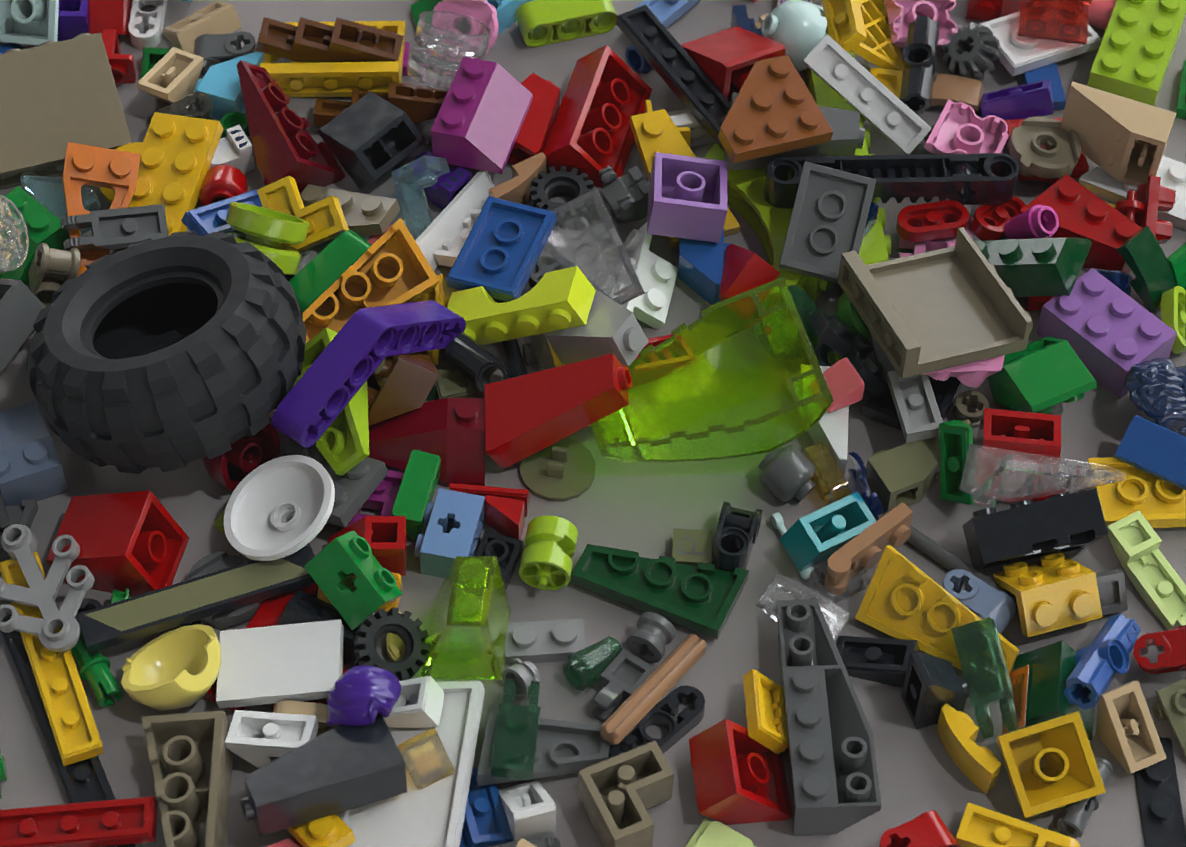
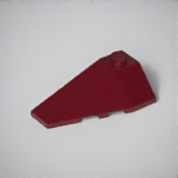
(280, 136)
(440, 427)

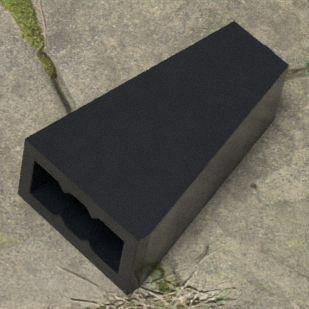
(325, 777)

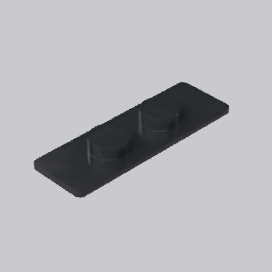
(1161, 802)

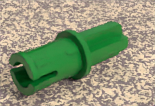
(97, 672)

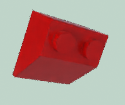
(737, 777)

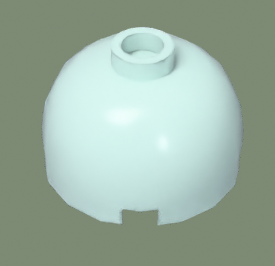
(797, 27)

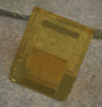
(426, 758)

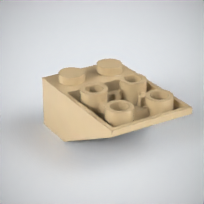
(1118, 132)

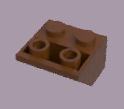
(400, 385)

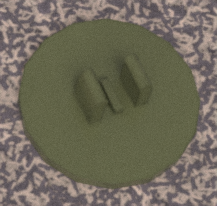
(559, 471)

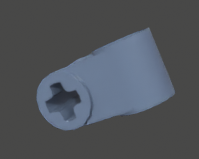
(980, 597)

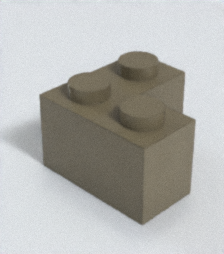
(620, 792)

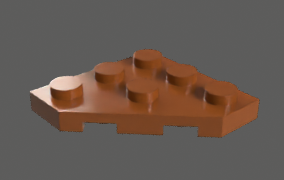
(772, 114)

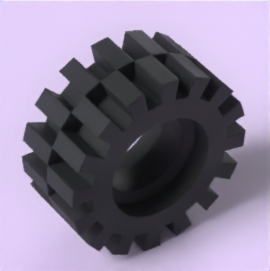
(556, 184)
(398, 624)

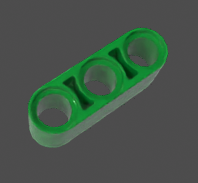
(327, 267)

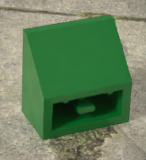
(1041, 377)

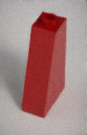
(550, 405)

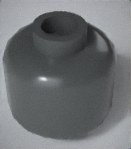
(787, 473)

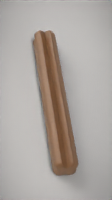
(653, 689)

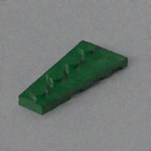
(681, 593)

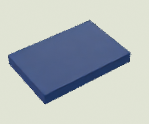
(502, 248)

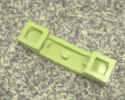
(1148, 569)

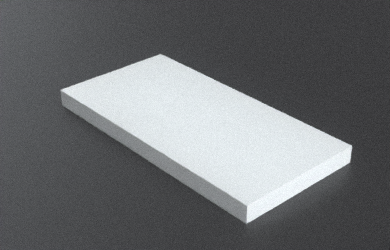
(436, 812)

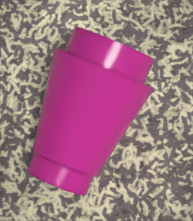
(1034, 223)

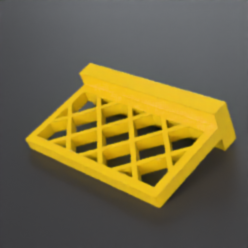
(867, 22)
(337, 78)

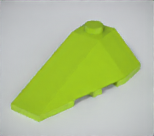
(347, 437)

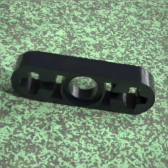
(663, 714)

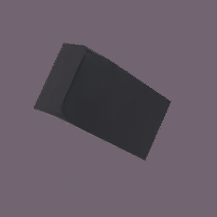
(876, 658)

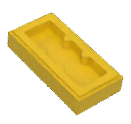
(765, 711)

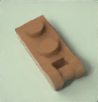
(867, 548)

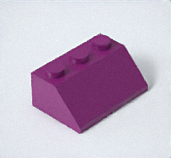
(480, 116)

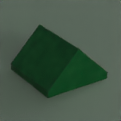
(1046, 682)

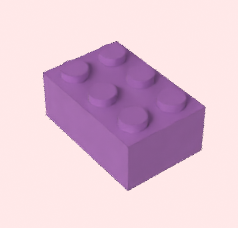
(1106, 329)

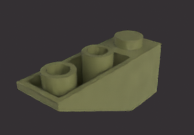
(904, 472)

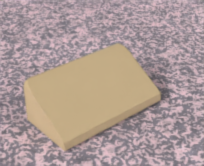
(213, 19)

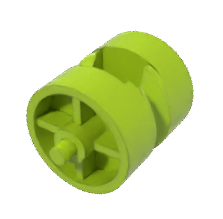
(548, 553)

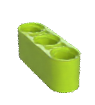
(564, 20)

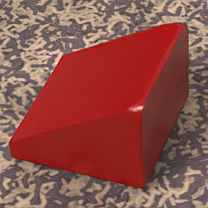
(505, 515)

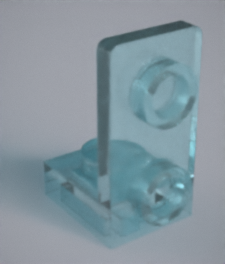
(410, 186)

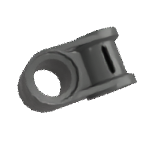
(222, 47)

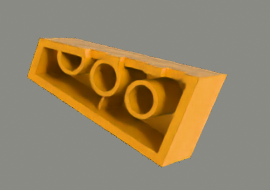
(386, 274)

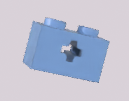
(451, 531)

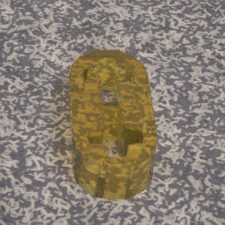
(828, 478)

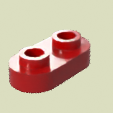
(931, 220)
(990, 220)

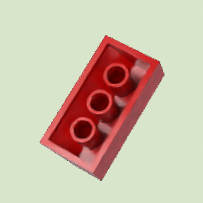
(595, 116)

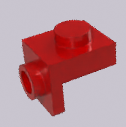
(121, 64)

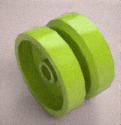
(267, 231)

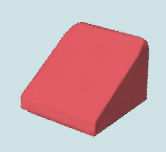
(844, 384)

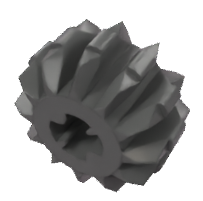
(971, 51)

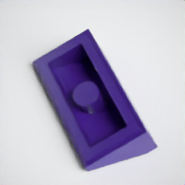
(1019, 101)

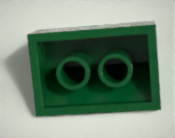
(1037, 264)

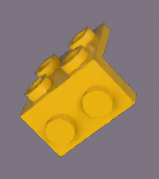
(1051, 593)

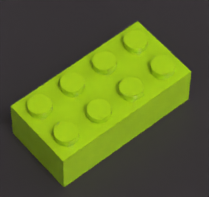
(1138, 48)

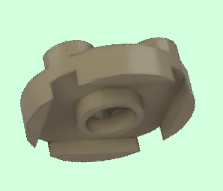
(1033, 160)

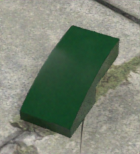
(1149, 266)

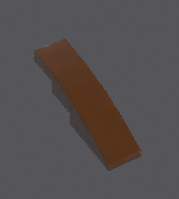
(327, 43)
(417, 101)

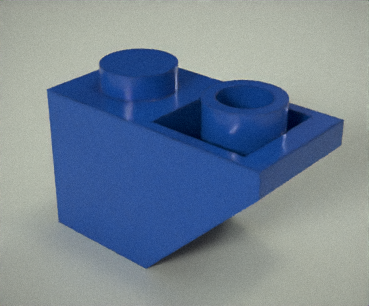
(702, 266)

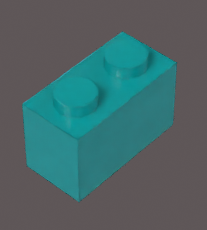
(826, 531)

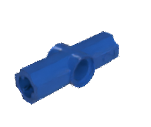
(1101, 661)

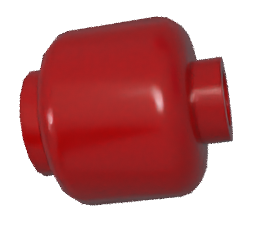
(222, 183)

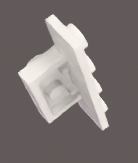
(448, 232)
(656, 279)

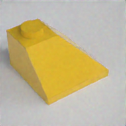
(1050, 764)

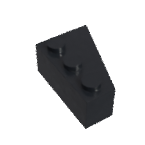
(1034, 529)

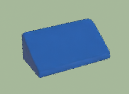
(1154, 451)

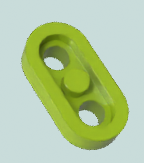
(1174, 315)

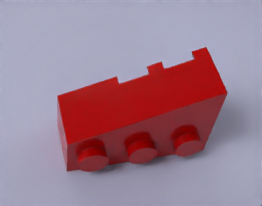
(1088, 217)

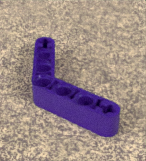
(354, 356)

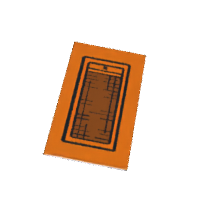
(1019, 683)

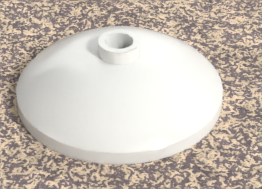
(279, 507)

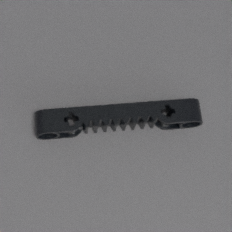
(985, 181)

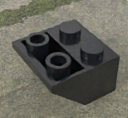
(371, 138)

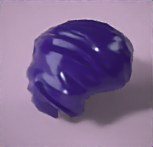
(361, 695)

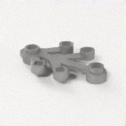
(44, 591)

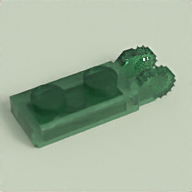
(985, 673)
(516, 734)

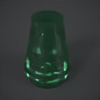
(586, 665)

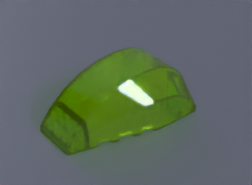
(721, 385)

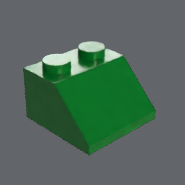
(41, 228)

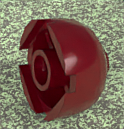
(244, 457)

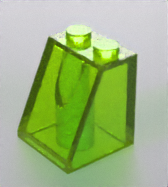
(468, 622)

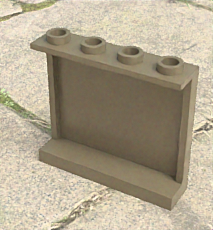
(56, 98)
(936, 307)

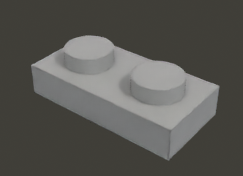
(544, 640)

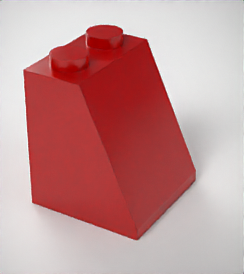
(731, 55)
(124, 541)

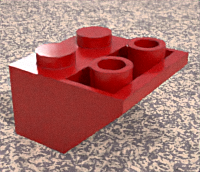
(1021, 432)

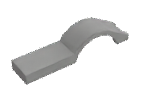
(912, 400)

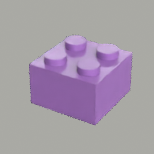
(687, 197)

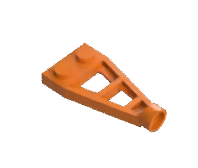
(97, 168)

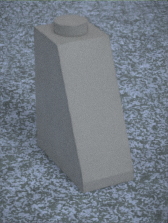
(607, 331)

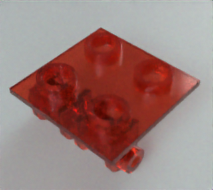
(1055, 20)

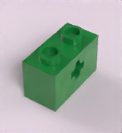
(335, 574)

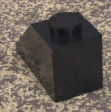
(929, 686)

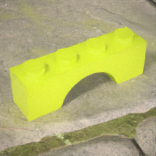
(555, 303)

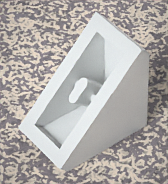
(529, 811)

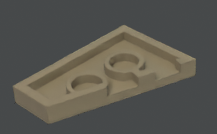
(362, 212)

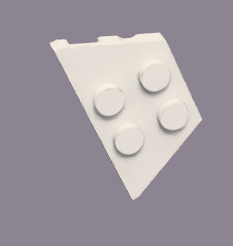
(1172, 176)

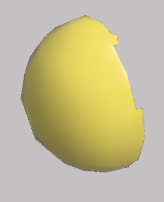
(174, 668)

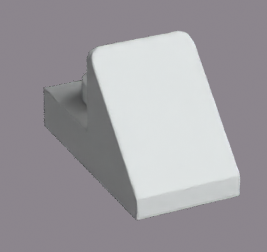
(268, 735)

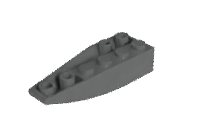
(827, 730)

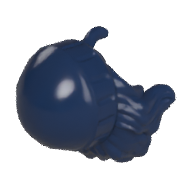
(1160, 392)

